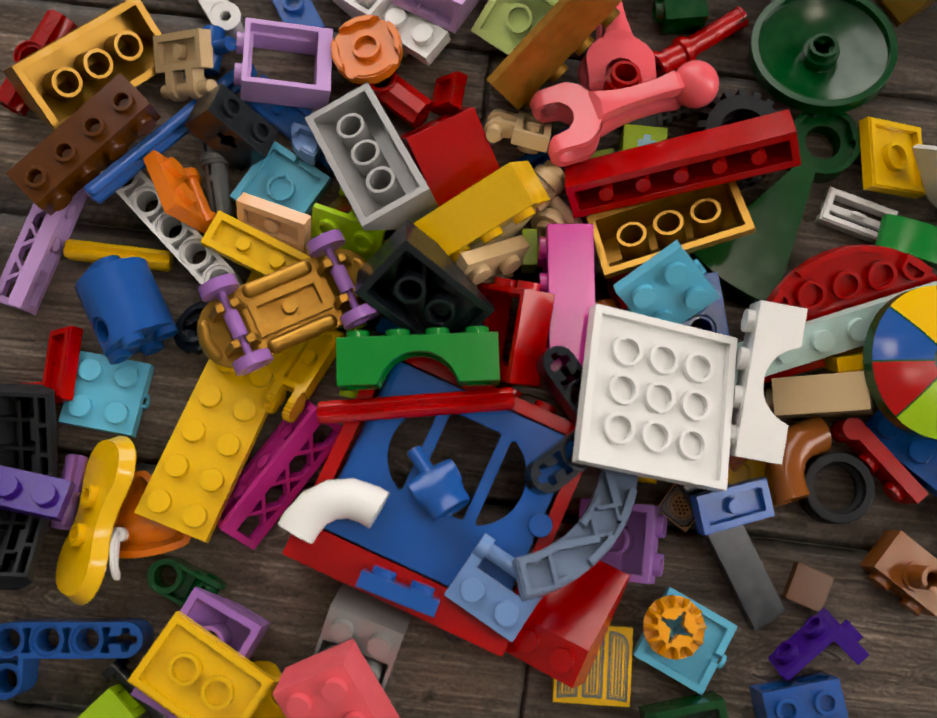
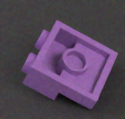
(638, 543)

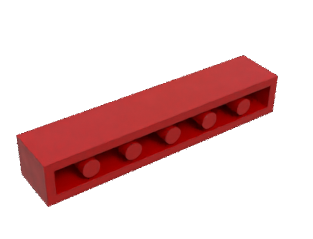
(683, 164)

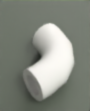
(333, 501)

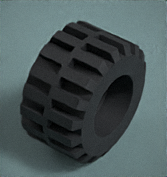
(733, 109)

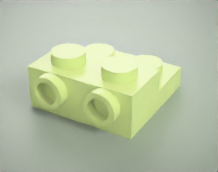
(509, 21)

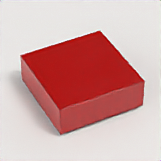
(449, 93)

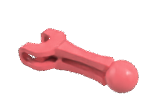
(611, 46)
(600, 112)

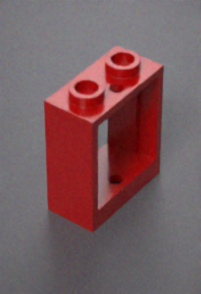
(530, 327)

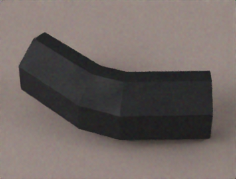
(30, 445)

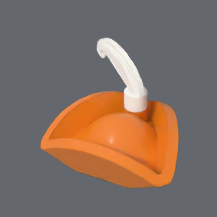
(137, 535)

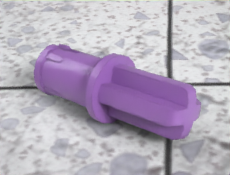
(74, 471)

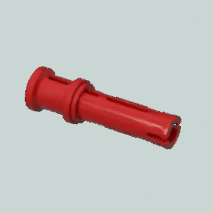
(687, 48)

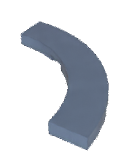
(585, 543)

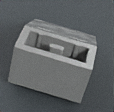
(371, 623)

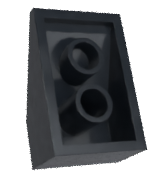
(420, 285)

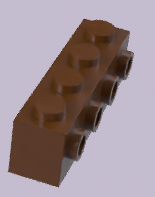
(84, 145)

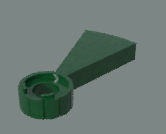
(757, 262)

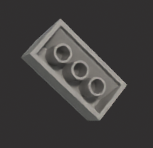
(371, 161)

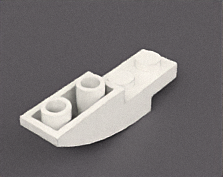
(419, 36)

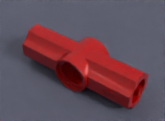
(49, 29)
(403, 100)

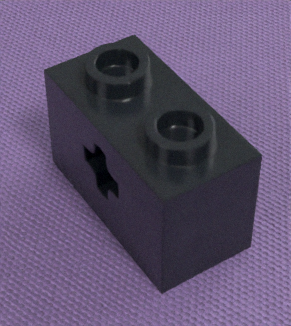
(231, 127)

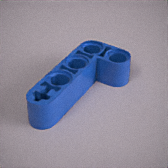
(72, 645)

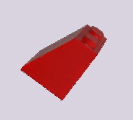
(451, 153)

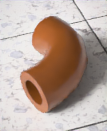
(803, 442)

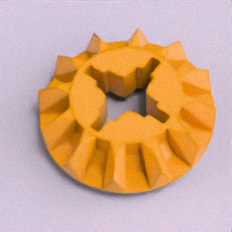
(658, 633)

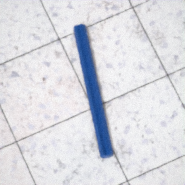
(160, 140)

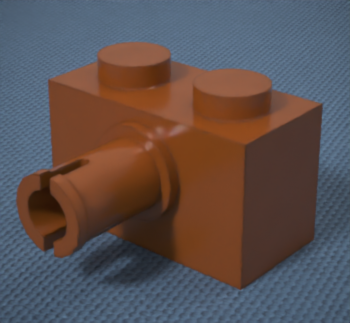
(906, 570)

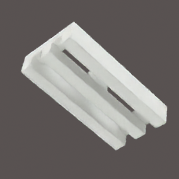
(827, 206)

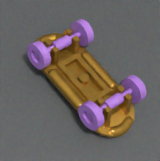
(282, 309)

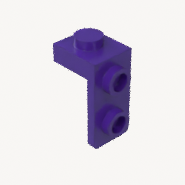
(812, 639)

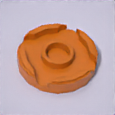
(367, 49)

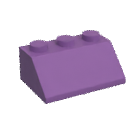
(224, 619)

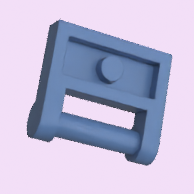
(487, 597)

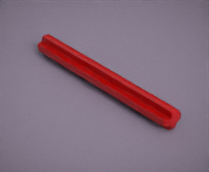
(415, 405)

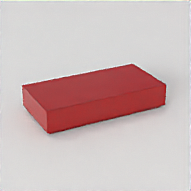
(62, 362)

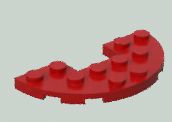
(844, 280)

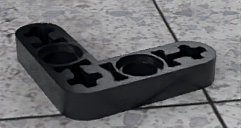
(553, 380)

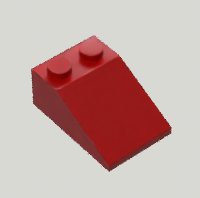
(571, 624)

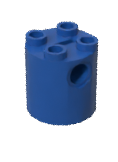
(125, 307)

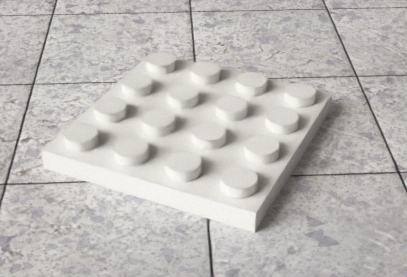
(655, 399)

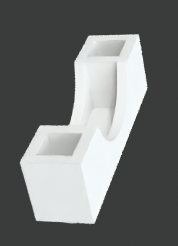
(769, 332)

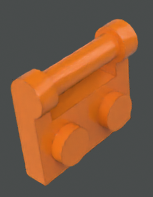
(179, 191)

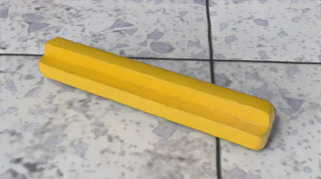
(92, 251)

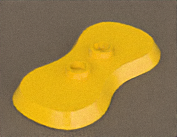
(87, 546)

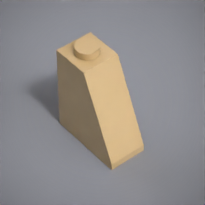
(820, 396)

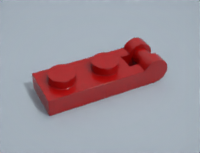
(897, 480)

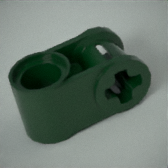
(187, 578)

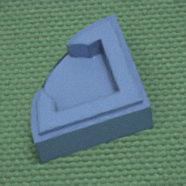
(304, 143)

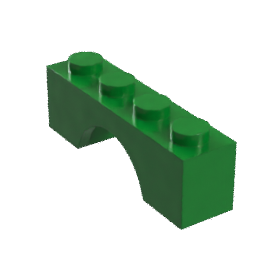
(366, 359)

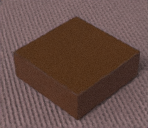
(807, 587)

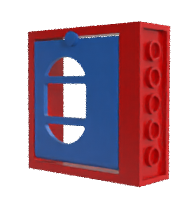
(407, 531)

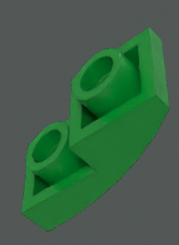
(909, 237)

